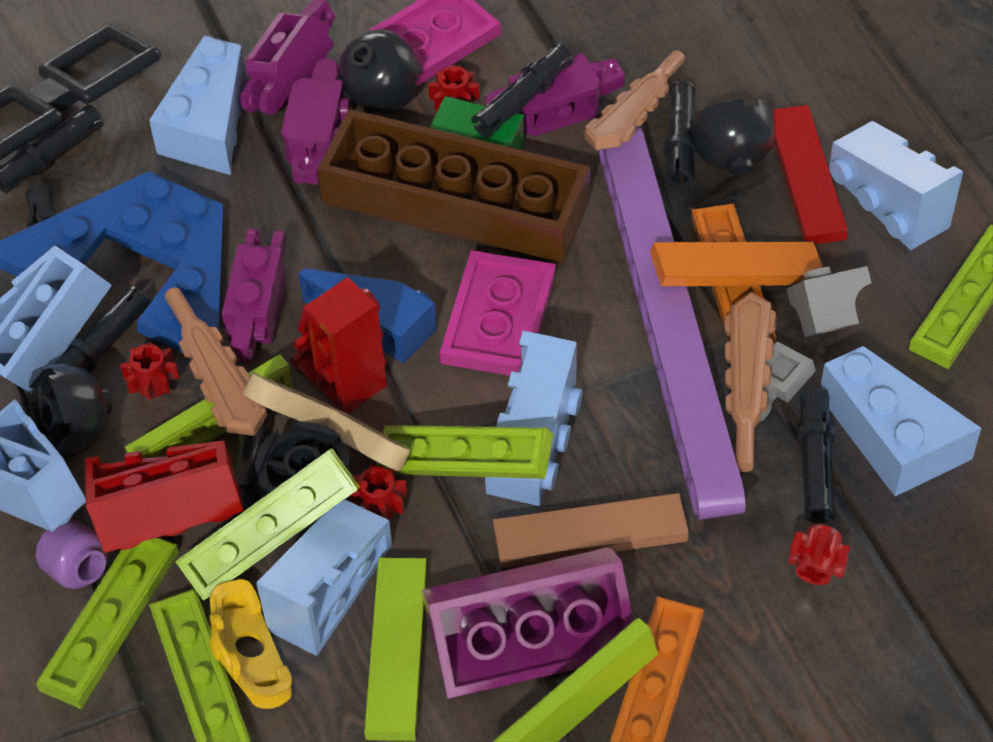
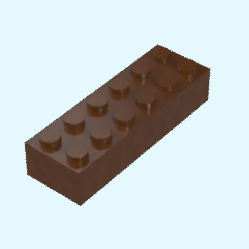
(455, 185)

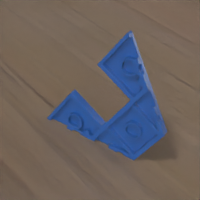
(151, 219)

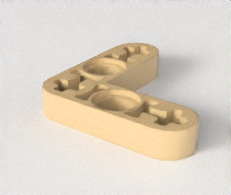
(309, 409)

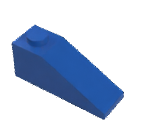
(404, 314)

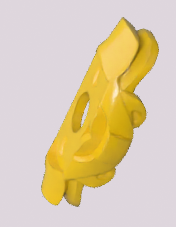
(238, 615)

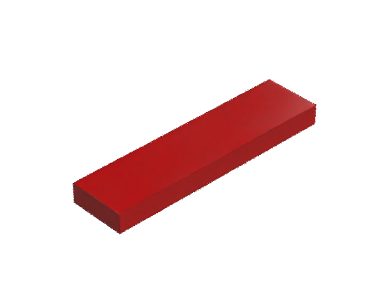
(808, 176)

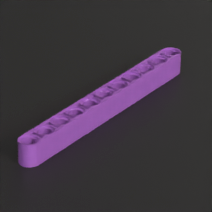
(673, 336)

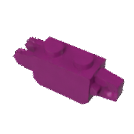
(286, 55)
(572, 96)
(312, 119)
(254, 294)

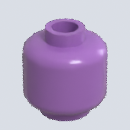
(71, 555)

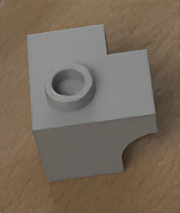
(828, 299)

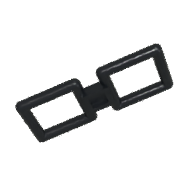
(62, 90)

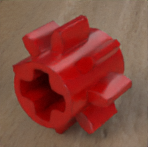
(453, 83)
(149, 370)
(379, 492)
(819, 554)

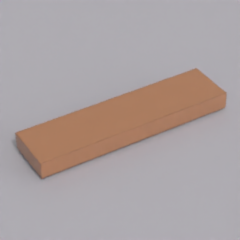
(590, 528)

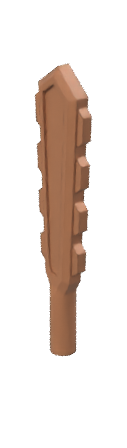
(631, 107)
(748, 351)
(216, 366)

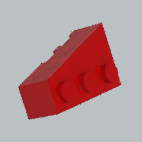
(342, 345)
(160, 494)

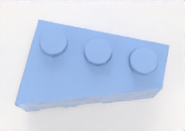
(203, 107)
(896, 183)
(45, 313)
(540, 398)
(896, 421)
(33, 473)
(323, 575)

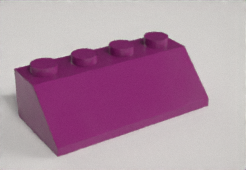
(526, 620)

